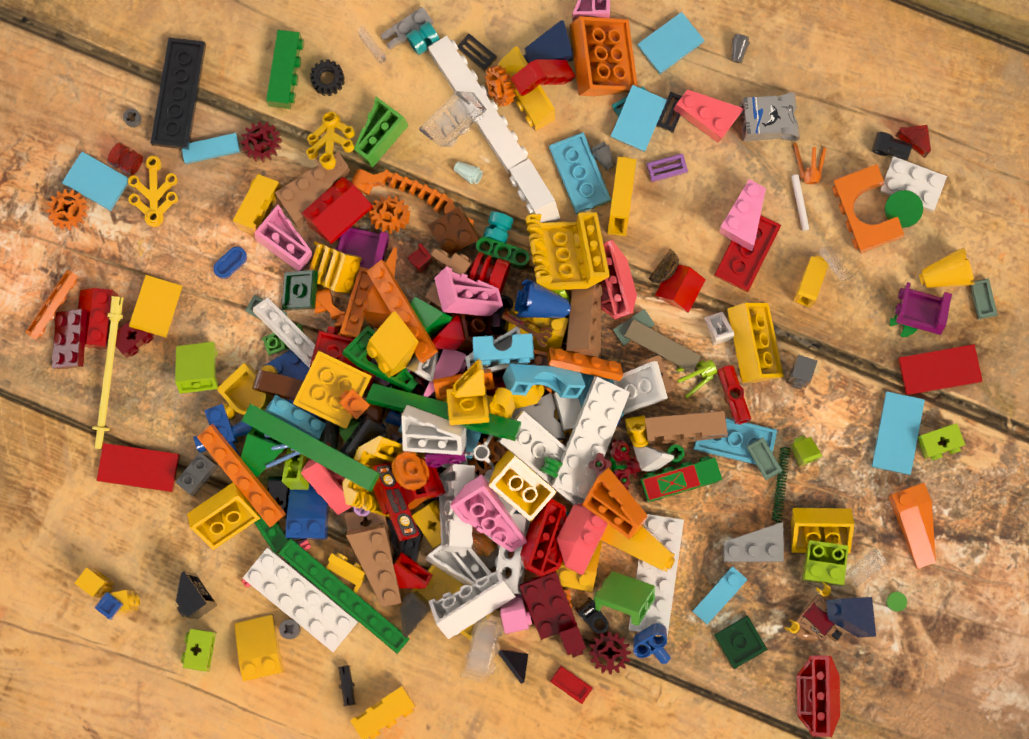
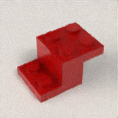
(431, 489)

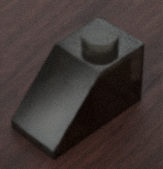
(413, 611)

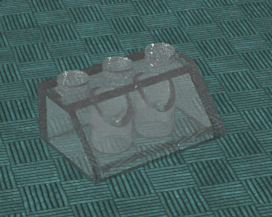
(453, 118)

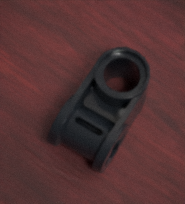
(278, 491)
(591, 615)

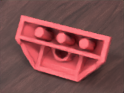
(618, 289)
(580, 538)

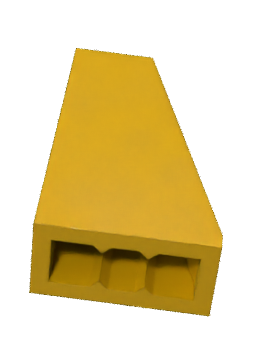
(622, 196)
(642, 546)

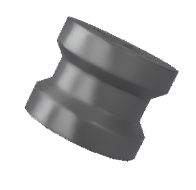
(292, 627)

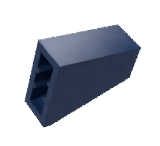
(551, 45)
(853, 615)

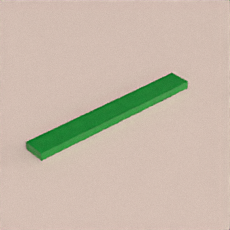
(398, 400)
(311, 447)
(343, 596)

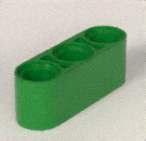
(496, 246)

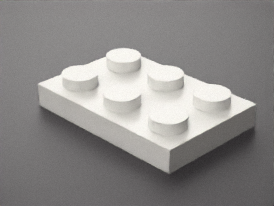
(908, 176)
(644, 385)

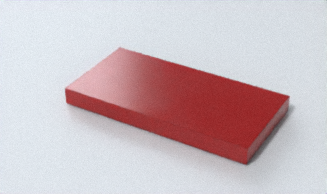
(741, 265)
(940, 369)
(138, 467)

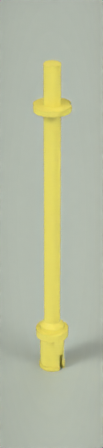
(114, 316)

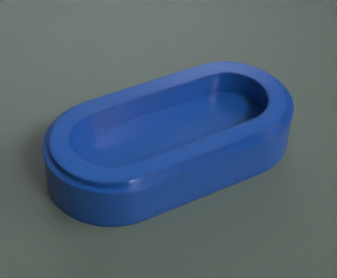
(230, 262)

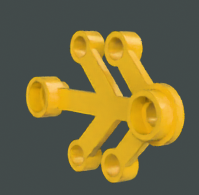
(330, 122)
(154, 193)

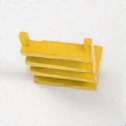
(341, 269)
(352, 573)

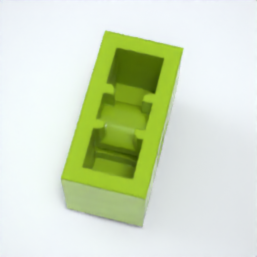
(929, 442)
(292, 472)
(202, 660)

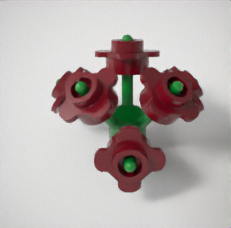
(619, 452)

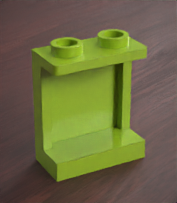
(196, 367)

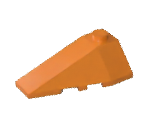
(375, 307)
(915, 519)

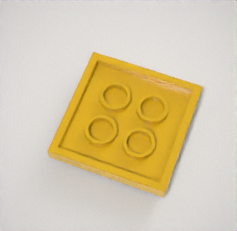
(325, 384)

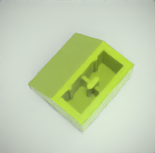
(825, 563)

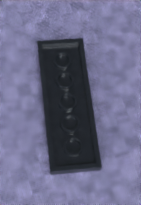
(178, 93)

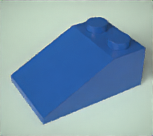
(307, 515)

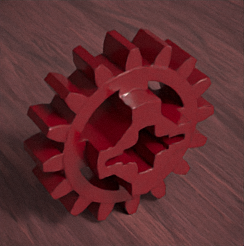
(253, 138)
(610, 662)

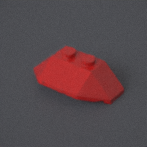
(542, 551)
(819, 696)

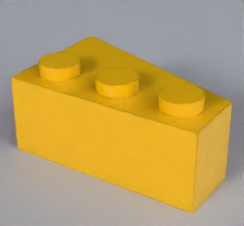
(383, 714)

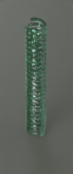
(779, 485)

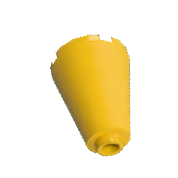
(948, 271)

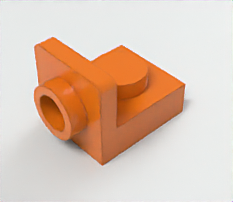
(353, 403)

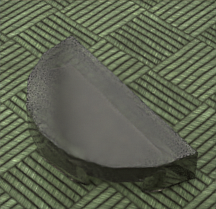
(665, 268)

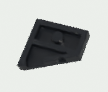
(408, 547)

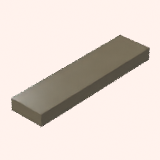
(662, 346)

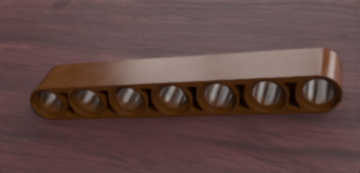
(288, 388)

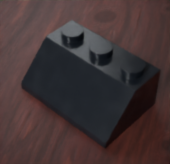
(364, 432)
(193, 597)

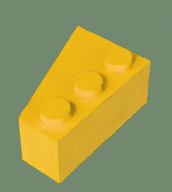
(256, 204)

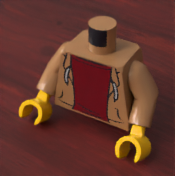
(813, 620)

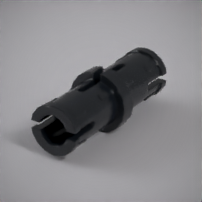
(346, 685)

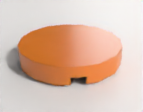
(410, 470)

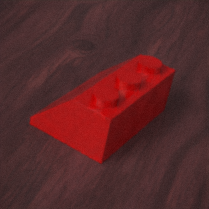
(336, 210)
(98, 305)

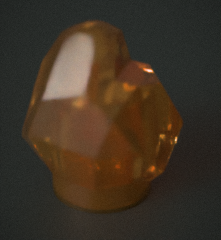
(482, 544)

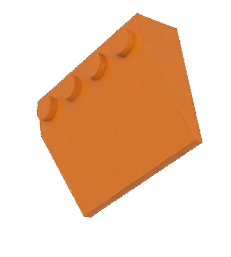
(603, 56)

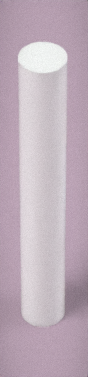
(800, 202)

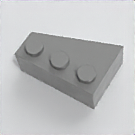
(756, 547)

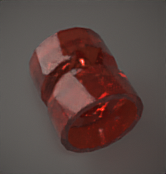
(122, 158)

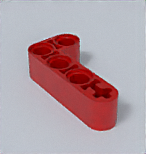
(542, 73)

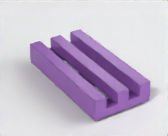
(669, 174)

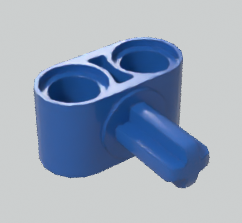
(652, 643)

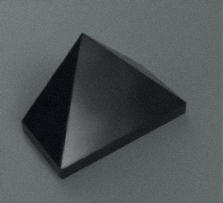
(516, 662)

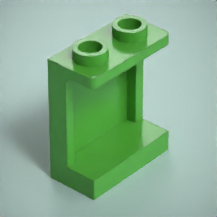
(626, 596)

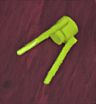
(705, 369)

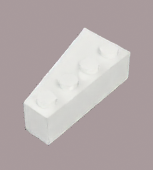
(455, 534)
(471, 603)

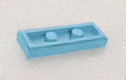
(211, 148)

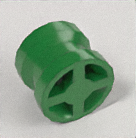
(550, 467)

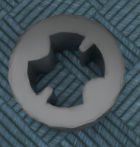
(126, 116)

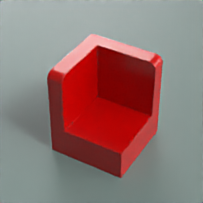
(420, 258)

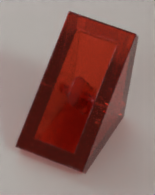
(918, 137)

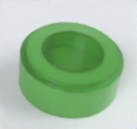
(896, 601)

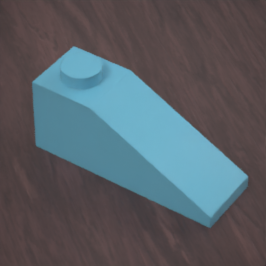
(719, 595)

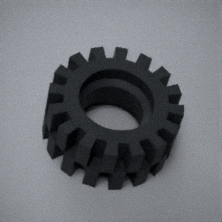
(327, 67)

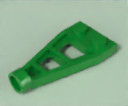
(357, 353)

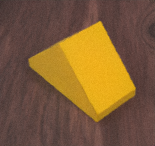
(471, 382)

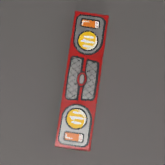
(395, 503)

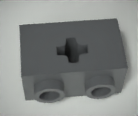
(801, 372)
(196, 474)

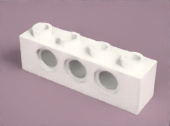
(515, 563)

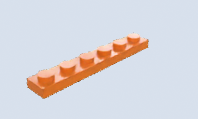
(397, 301)
(241, 475)

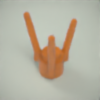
(811, 175)

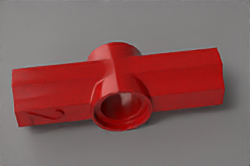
(736, 405)

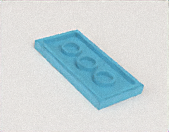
(579, 173)
(898, 433)
(738, 438)

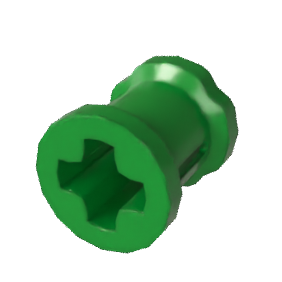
(679, 449)

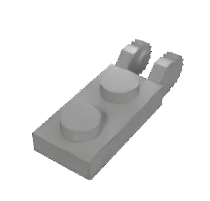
(405, 26)

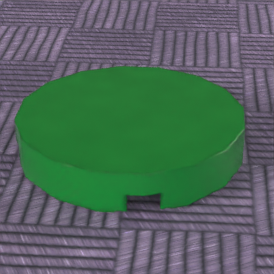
(905, 206)

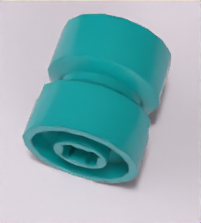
(423, 38)
(498, 226)

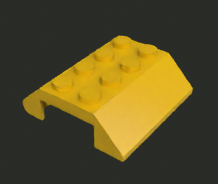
(567, 252)
(372, 453)

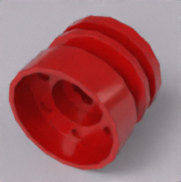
(491, 274)

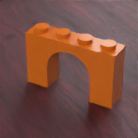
(848, 190)

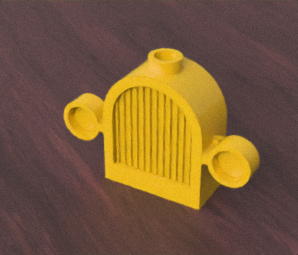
(239, 393)

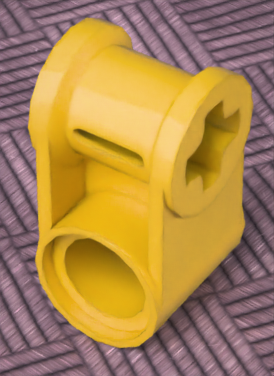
(637, 431)

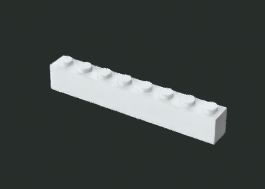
(491, 124)

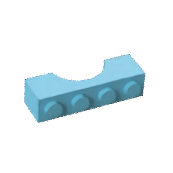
(520, 378)

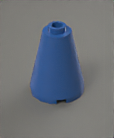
(540, 302)

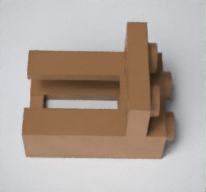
(459, 265)

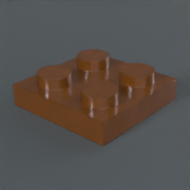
(453, 231)

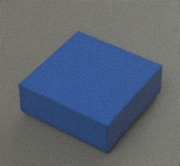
(108, 605)

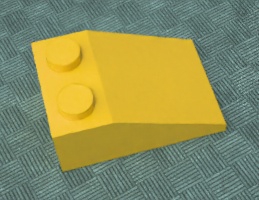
(392, 345)
(575, 581)
(258, 648)

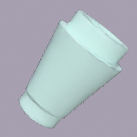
(469, 172)

